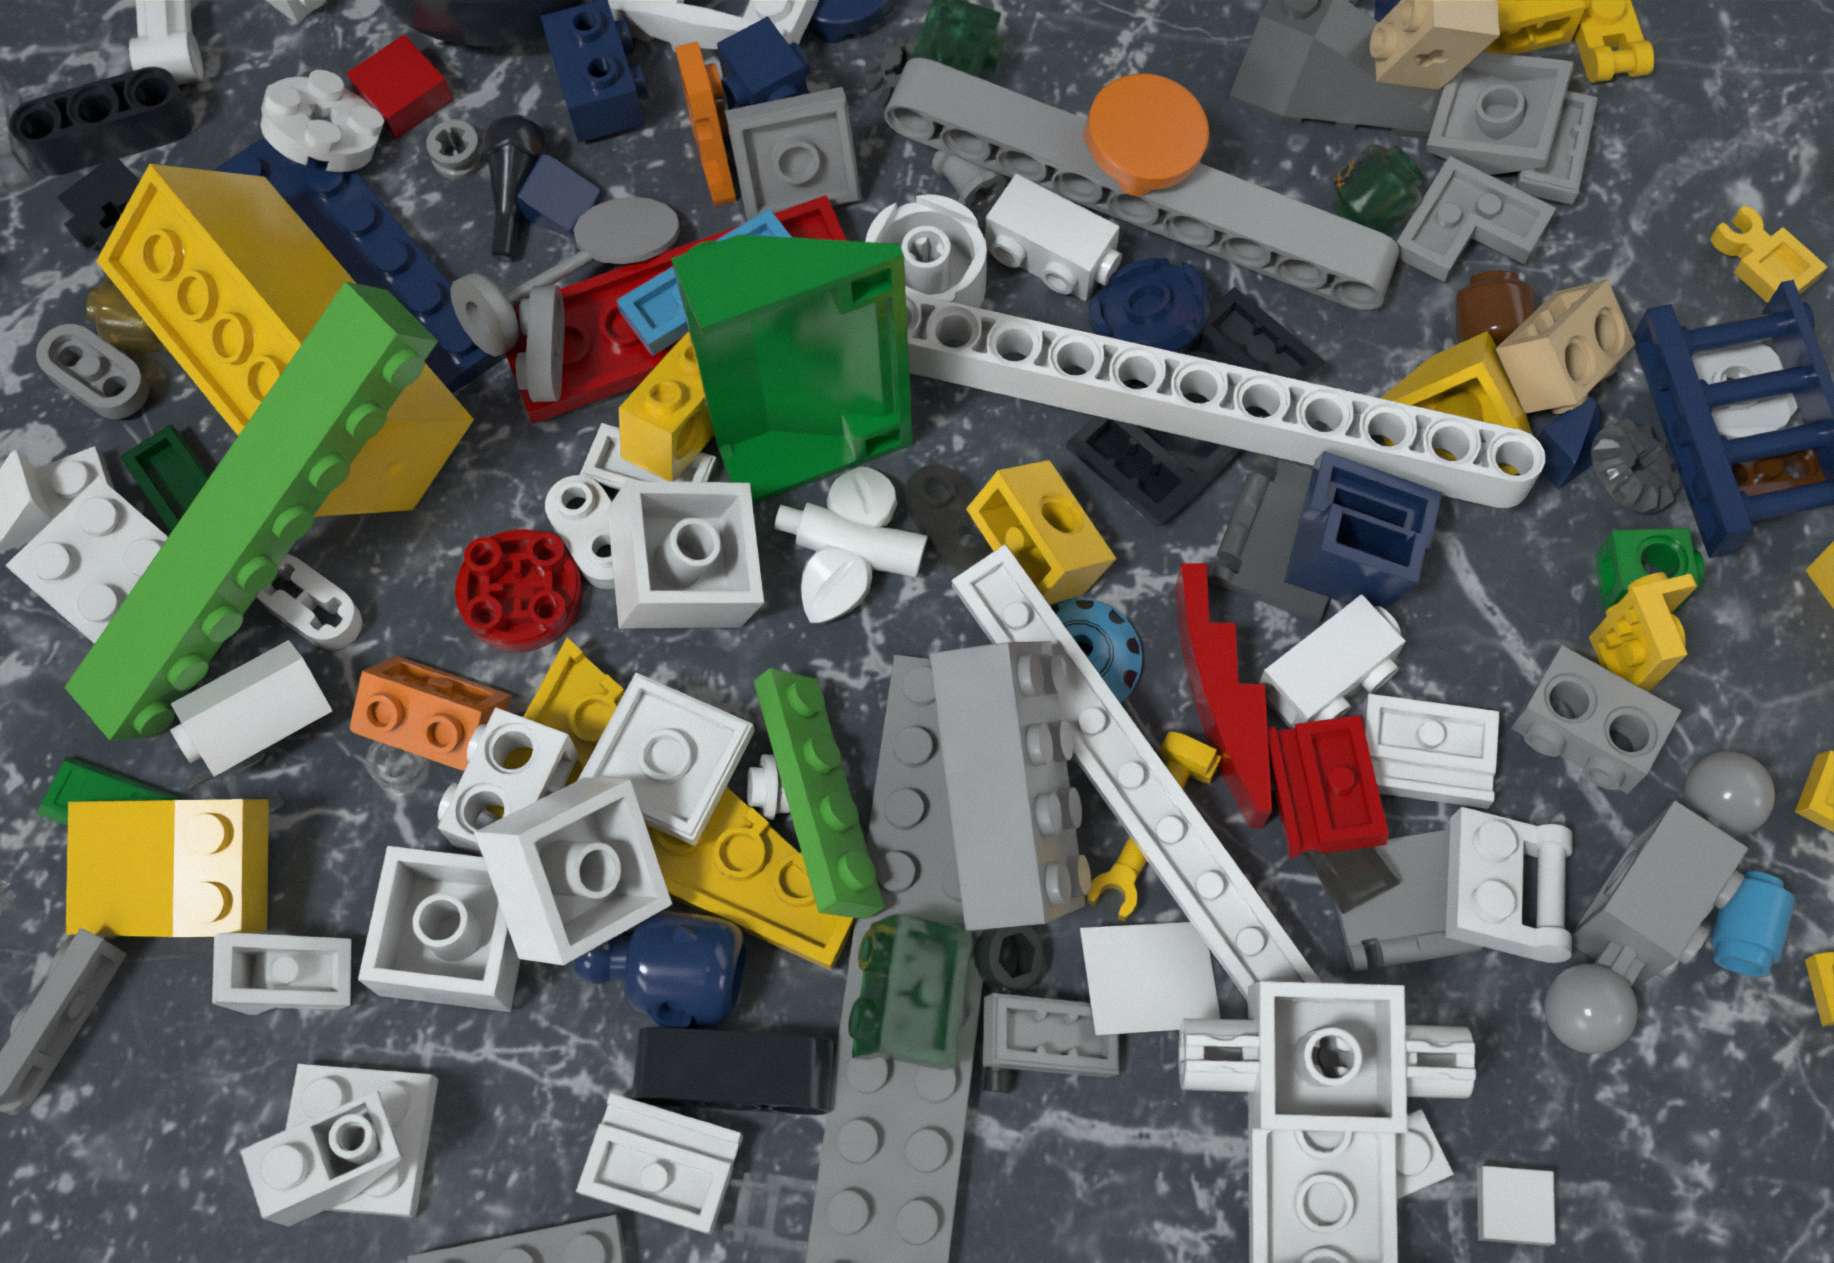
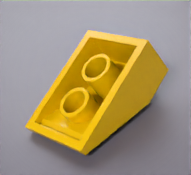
(167, 867)

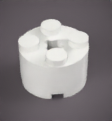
(940, 248)

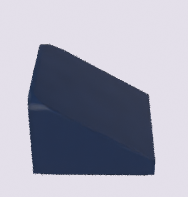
(556, 196)

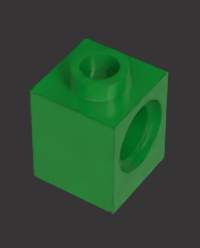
(1624, 551)

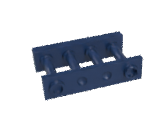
(1686, 406)

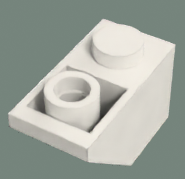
(322, 1160)

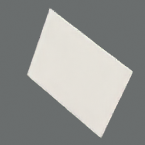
(1148, 977)

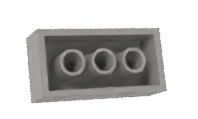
(1010, 784)

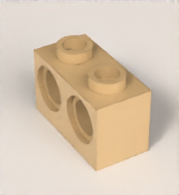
(1566, 348)

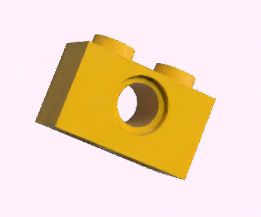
(1043, 529)

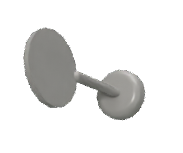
(609, 232)

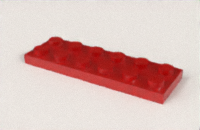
(600, 346)

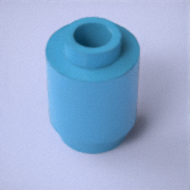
(1753, 926)

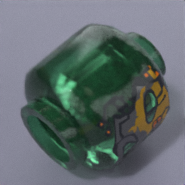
(1378, 187)

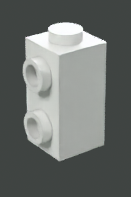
(1052, 238)
(1333, 664)
(248, 709)

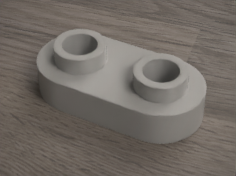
(544, 325)
(95, 374)

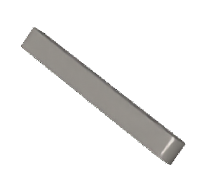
(1203, 211)

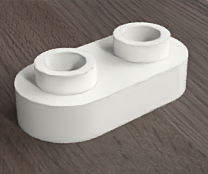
(583, 528)

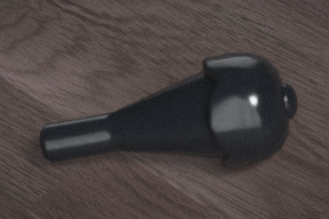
(511, 151)

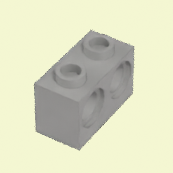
(1600, 705)

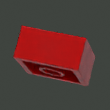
(400, 86)

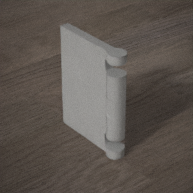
(1411, 917)

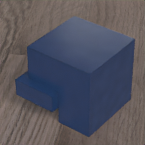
(1361, 533)

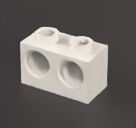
(489, 784)

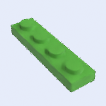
(818, 795)

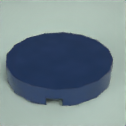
(1152, 304)

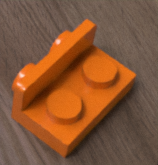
(423, 709)

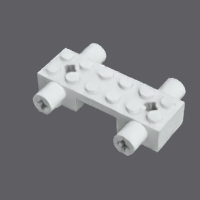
(1318, 1142)

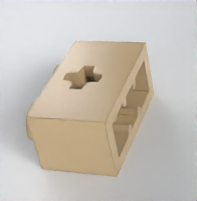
(1432, 40)

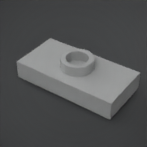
(1567, 155)
(1046, 1037)

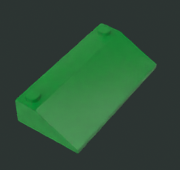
(799, 354)

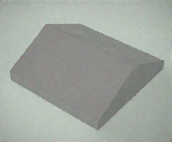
(1501, 112)

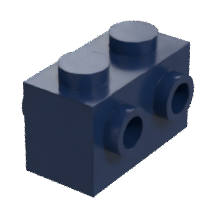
(761, 66)
(593, 69)

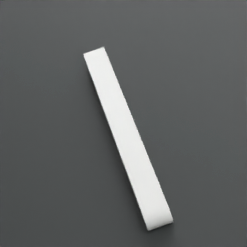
(1229, 391)

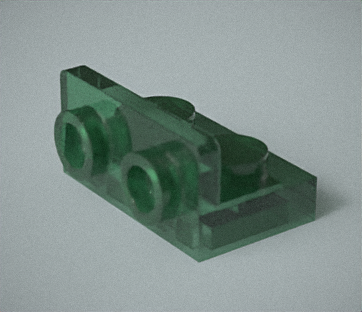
(961, 37)
(910, 992)

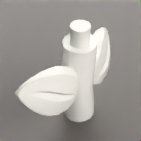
(850, 543)

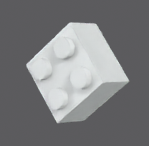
(684, 554)
(573, 869)
(439, 933)

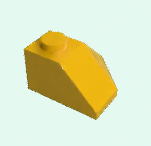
(1464, 383)

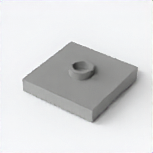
(794, 152)

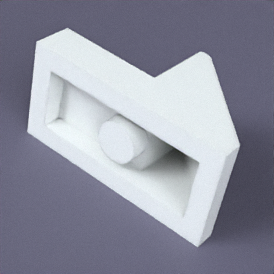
(37, 495)
(280, 972)

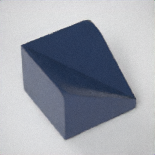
(1569, 443)

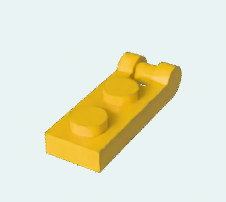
(1607, 26)

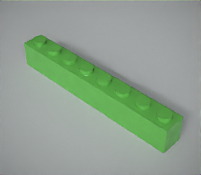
(251, 511)

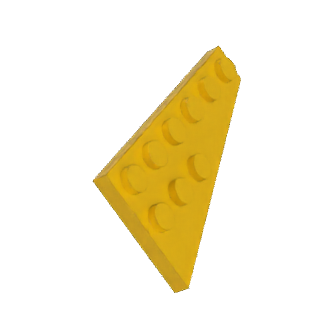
(740, 862)

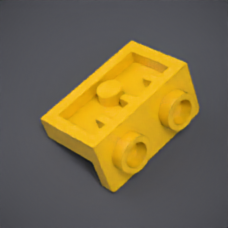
(1640, 634)

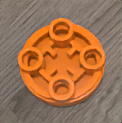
(1146, 132)

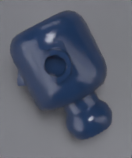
(673, 967)

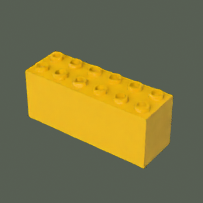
(233, 295)

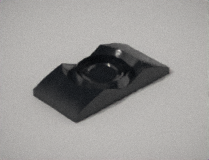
(1167, 470)

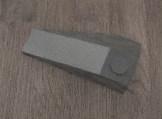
(1318, 66)

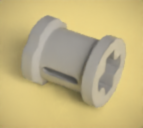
(975, 184)

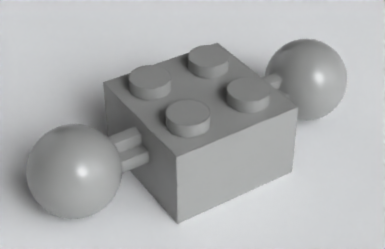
(1657, 899)

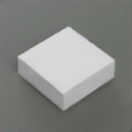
(1515, 1206)

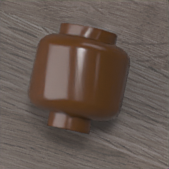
(1493, 304)

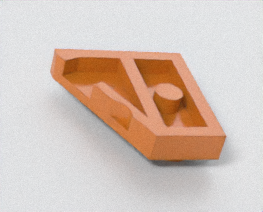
(708, 119)

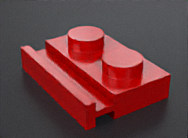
(1326, 787)

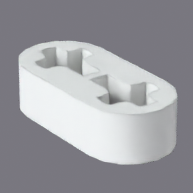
(314, 591)

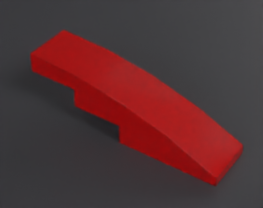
(1229, 711)

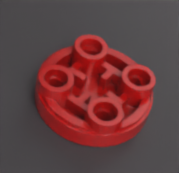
(518, 589)

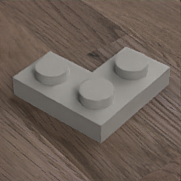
(1466, 206)

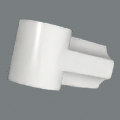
(166, 40)

